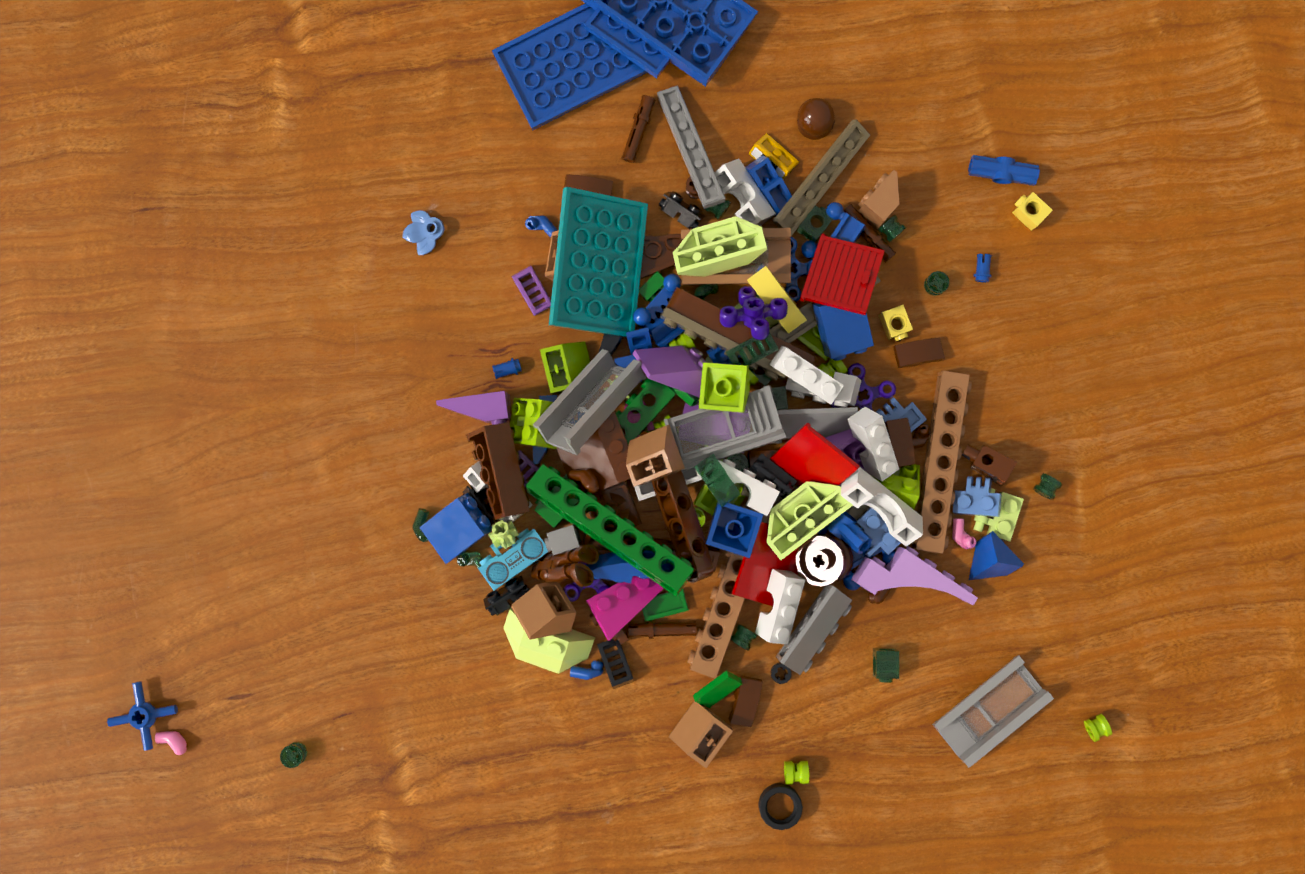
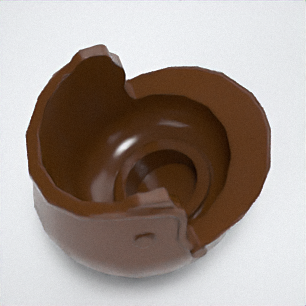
(815, 118)

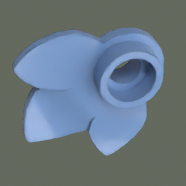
(420, 232)

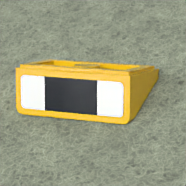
(779, 157)

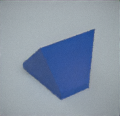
(993, 558)

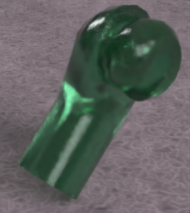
(706, 289)
(420, 519)
(469, 558)

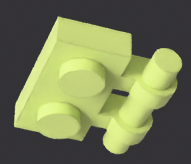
(1005, 524)

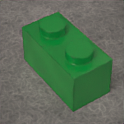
(652, 287)

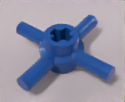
(139, 722)

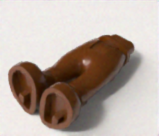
(556, 568)

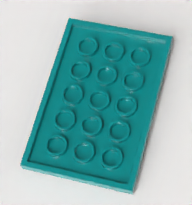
(597, 262)

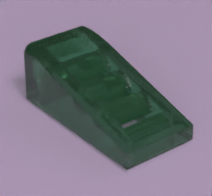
(734, 360)

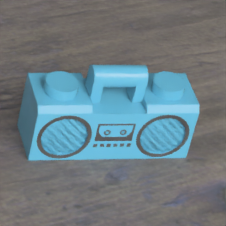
(505, 566)

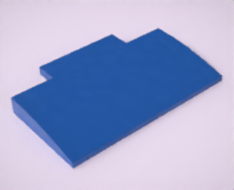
(684, 32)

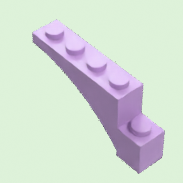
(908, 571)

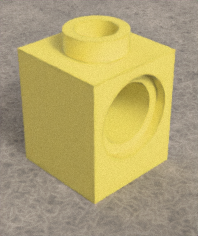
(1041, 209)
(896, 313)

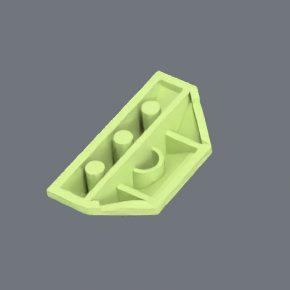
(719, 247)
(803, 515)
(549, 652)

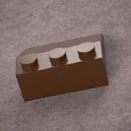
(602, 454)

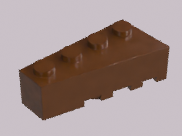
(500, 469)

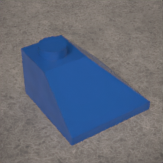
(734, 529)

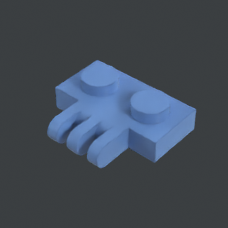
(914, 415)
(977, 499)
(877, 529)

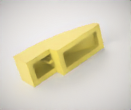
(768, 289)

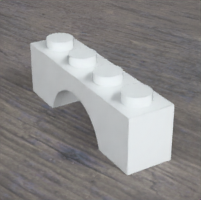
(900, 518)

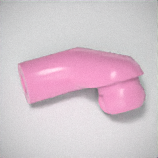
(961, 536)
(174, 740)

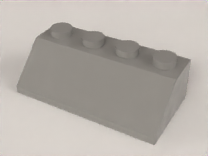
(824, 420)
(814, 628)

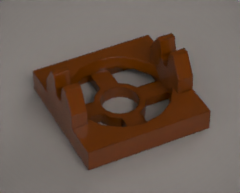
(623, 490)

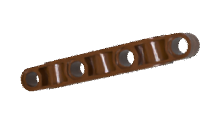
(683, 523)

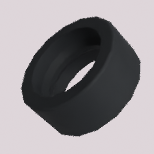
(797, 810)

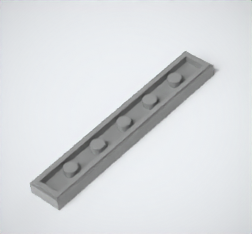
(691, 147)

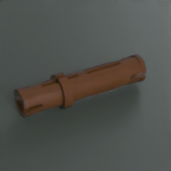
(636, 134)
(870, 235)
(661, 629)

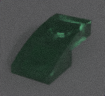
(717, 480)

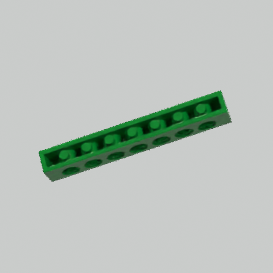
(635, 403)
(632, 554)

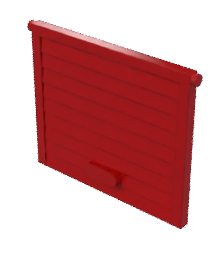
(842, 275)
(813, 459)
(756, 570)

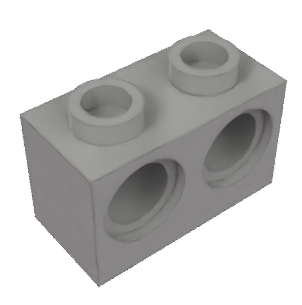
(563, 540)

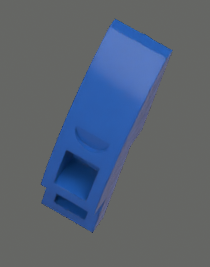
(614, 568)

